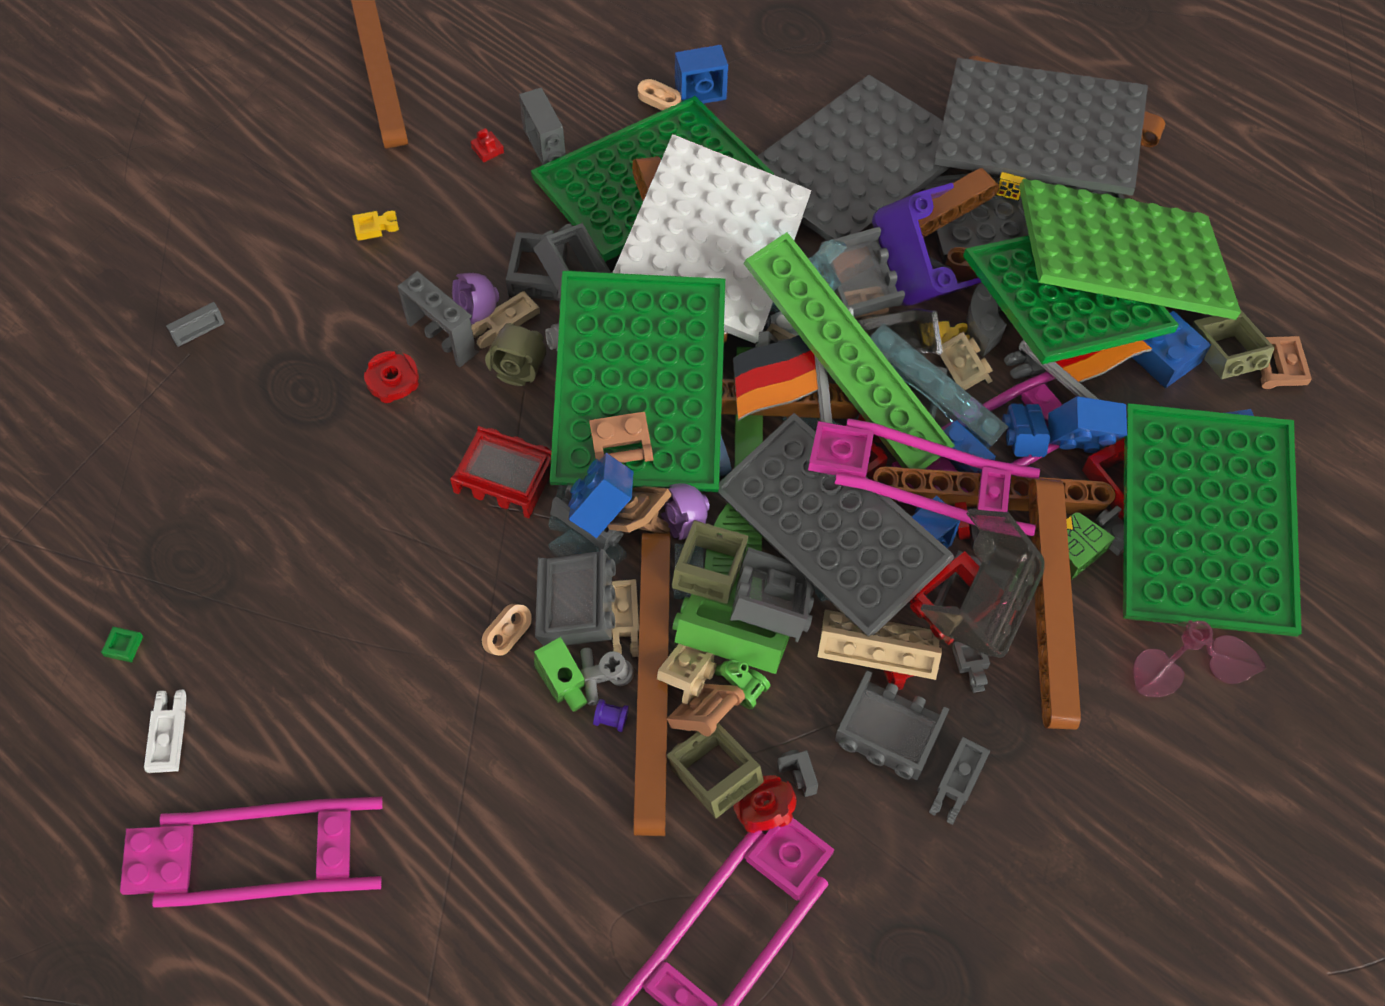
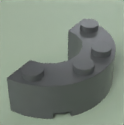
(984, 320)

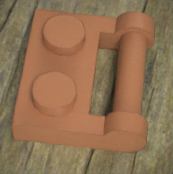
(1290, 364)
(622, 431)
(697, 714)

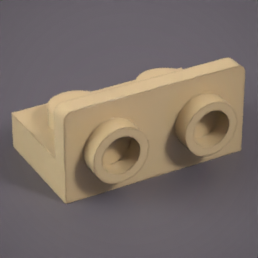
(963, 362)
(687, 670)

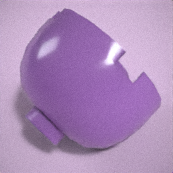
(475, 295)
(683, 508)

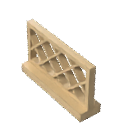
(886, 652)

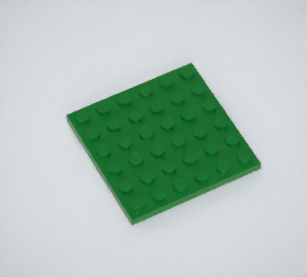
(1060, 319)

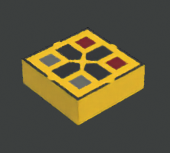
(1009, 186)

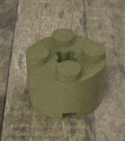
(516, 354)

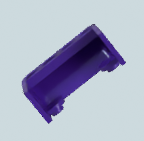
(908, 250)

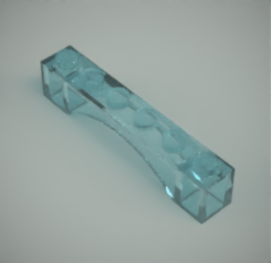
(939, 388)

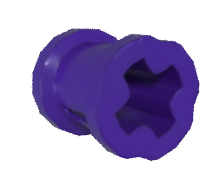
(611, 715)

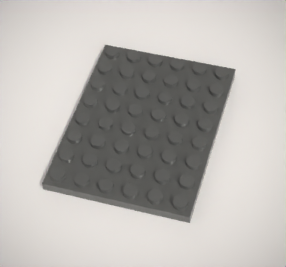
(1043, 126)
(858, 157)

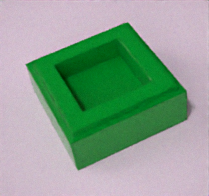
(122, 644)

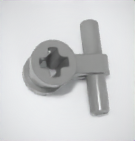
(606, 670)

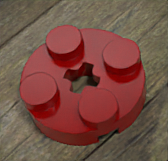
(396, 388)
(777, 812)

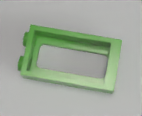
(725, 637)

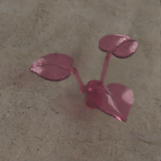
(1231, 661)

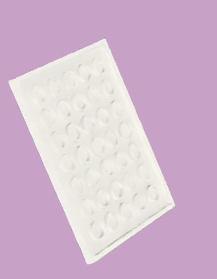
(705, 222)

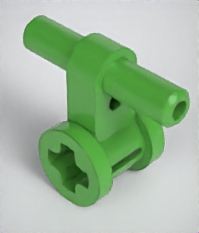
(749, 681)

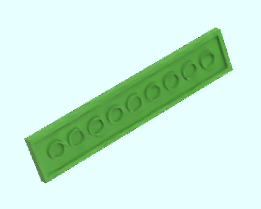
(844, 348)

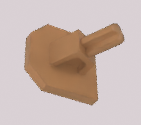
(642, 511)

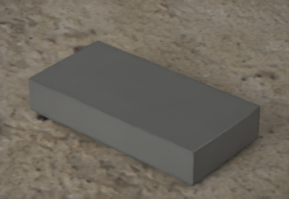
(195, 324)

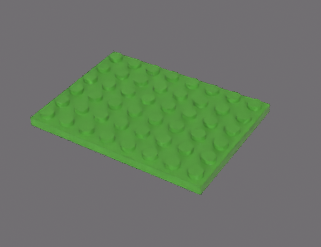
(1126, 249)

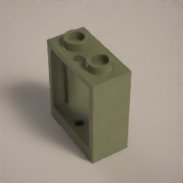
(1257, 346)
(703, 581)
(731, 788)

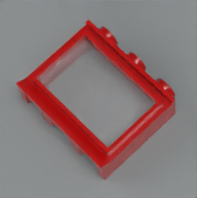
(504, 469)

